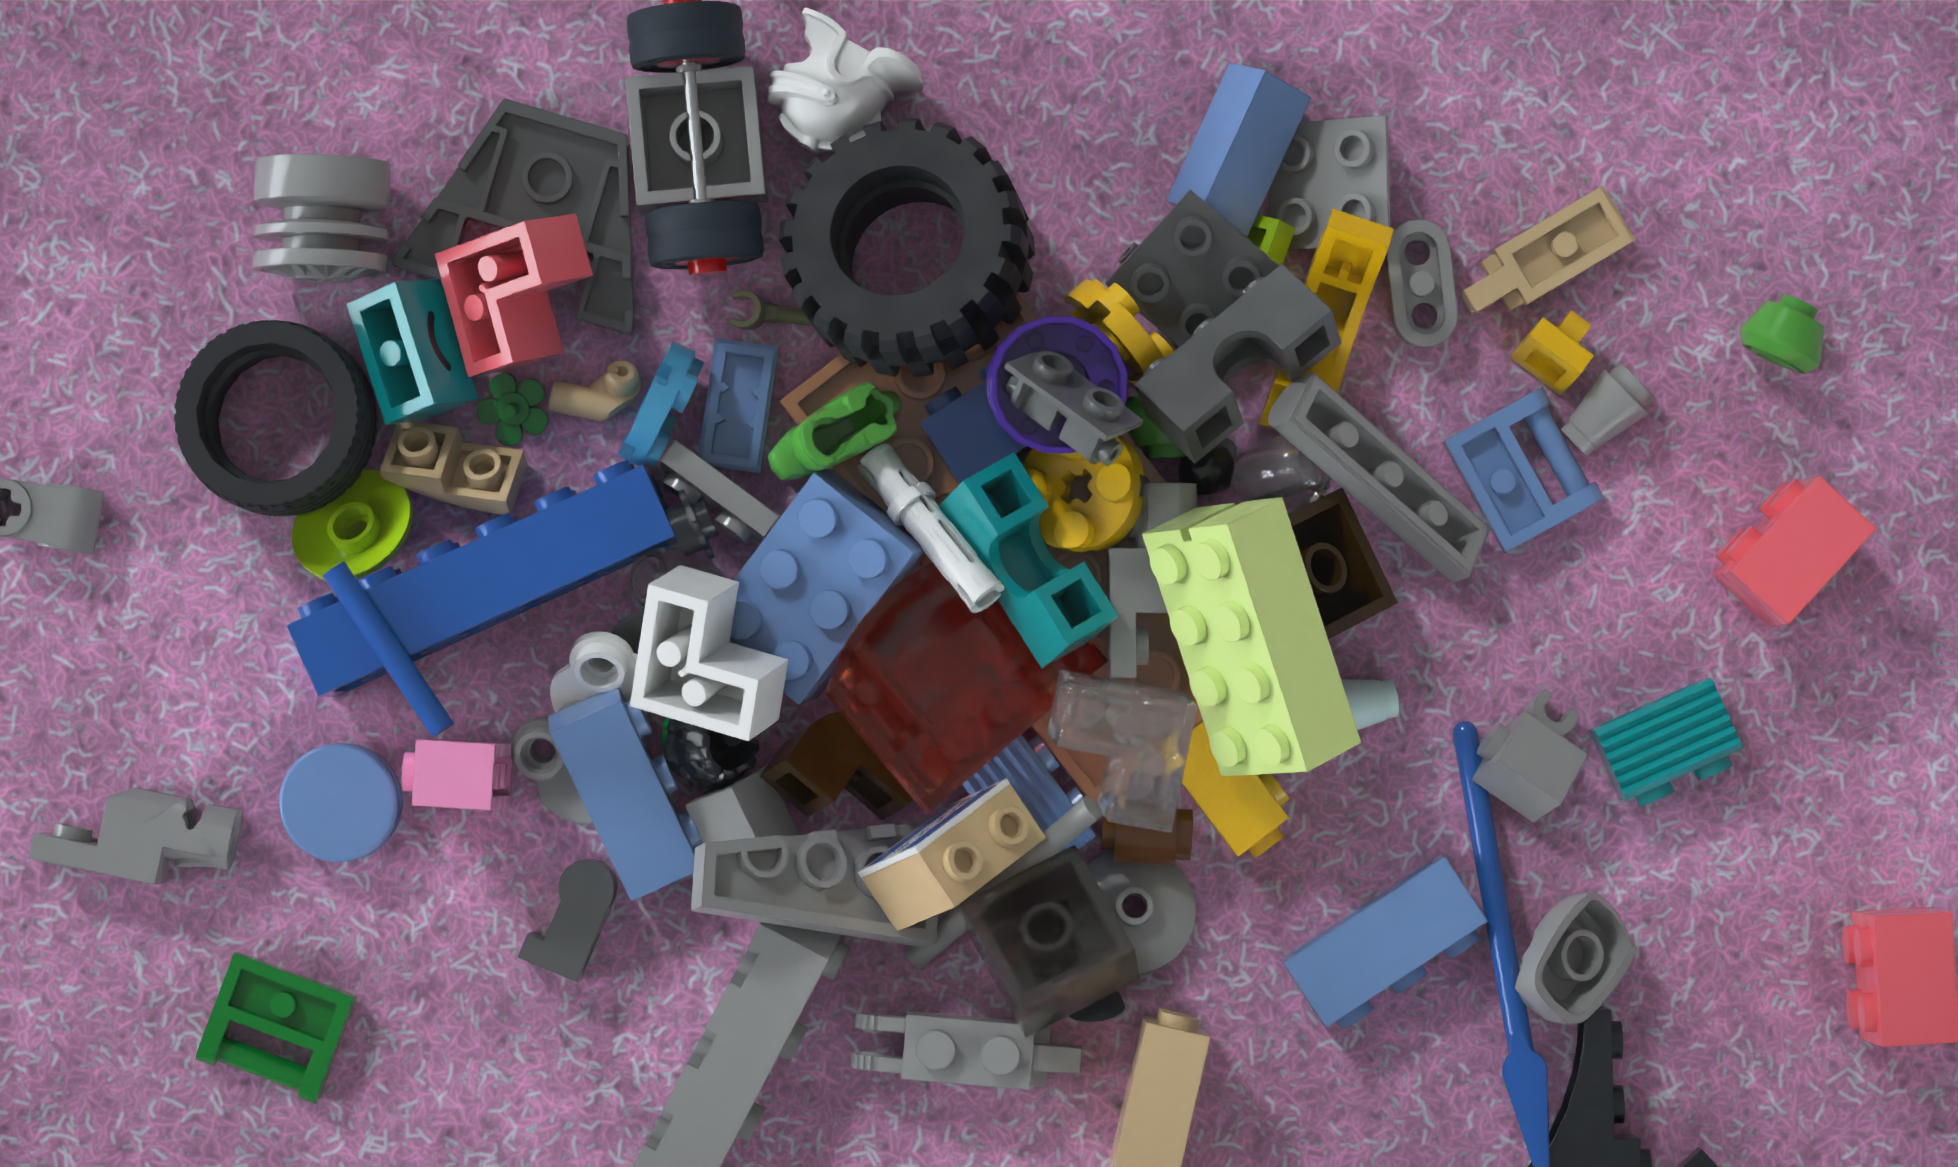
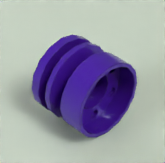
(1079, 342)

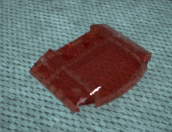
(942, 684)

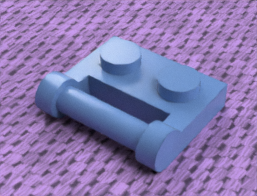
(1504, 479)

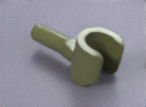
(767, 313)

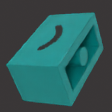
(411, 351)

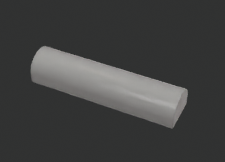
(1379, 475)

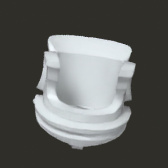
(837, 85)

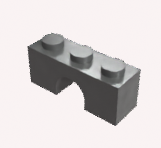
(1270, 324)

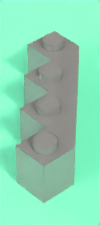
(741, 1045)

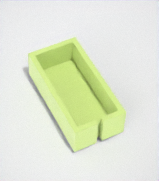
(1251, 638)

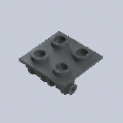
(1189, 268)

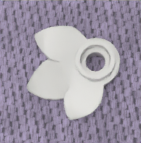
(596, 665)

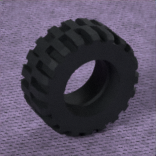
(865, 182)

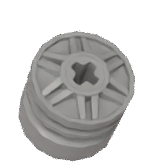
(321, 216)

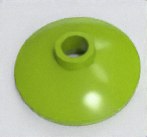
(358, 528)

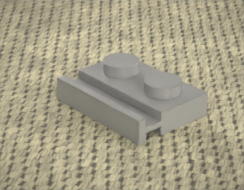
(735, 509)

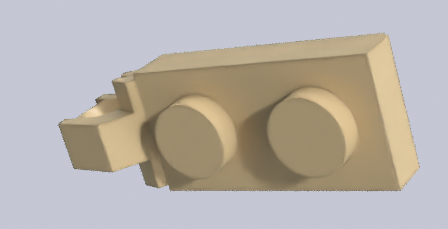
(1550, 253)

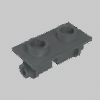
(1049, 387)

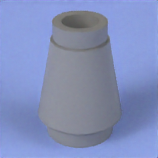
(1608, 409)

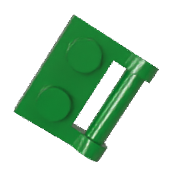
(283, 1007)

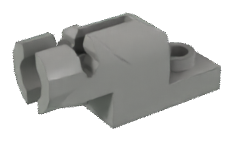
(1130, 579)
(141, 835)

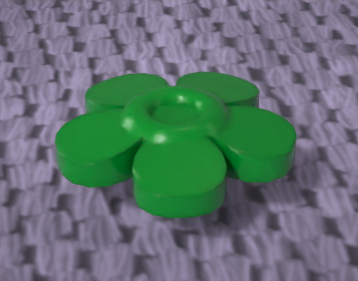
(514, 408)

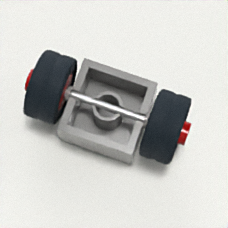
(695, 136)

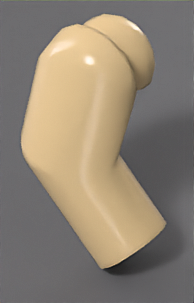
(602, 398)

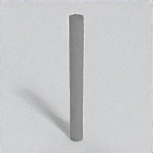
(1057, 838)

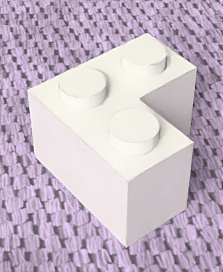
(690, 666)

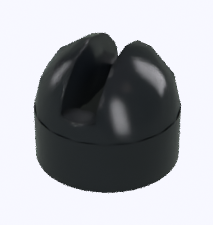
(1210, 473)

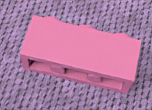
(458, 774)

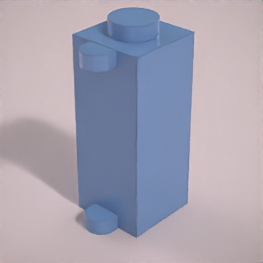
(1241, 144)

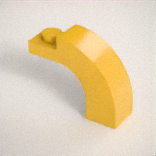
(1343, 278)

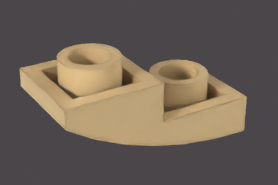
(443, 467)

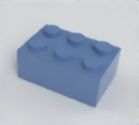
(818, 579)

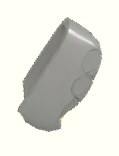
(1574, 959)

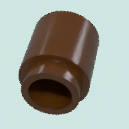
(1149, 846)

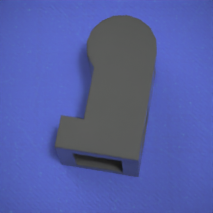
(586, 898)

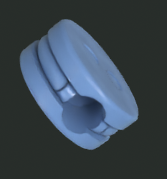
(340, 802)

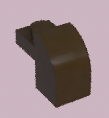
(830, 757)

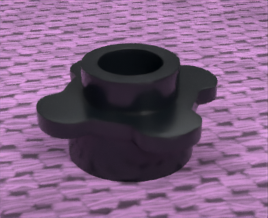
(692, 526)

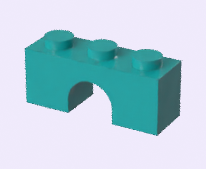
(1045, 601)

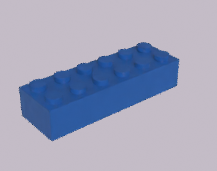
(489, 579)

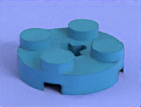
(669, 389)

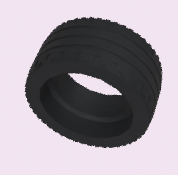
(202, 398)

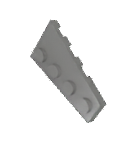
(804, 882)

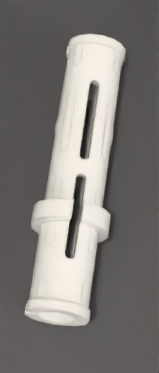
(915, 508)

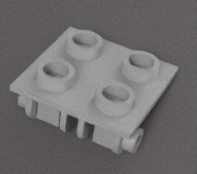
(1329, 168)

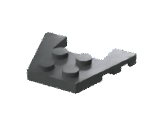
(536, 168)

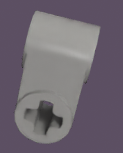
(53, 515)

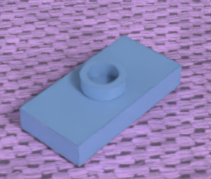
(738, 405)

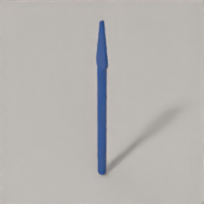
(1523, 1069)

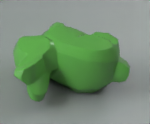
(836, 432)

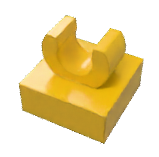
(1554, 352)

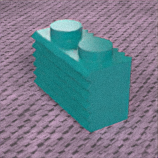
(1667, 740)

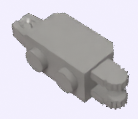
(966, 1050)

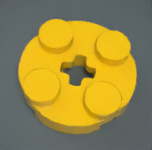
(1114, 314)
(1101, 519)

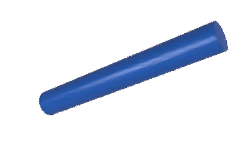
(388, 649)

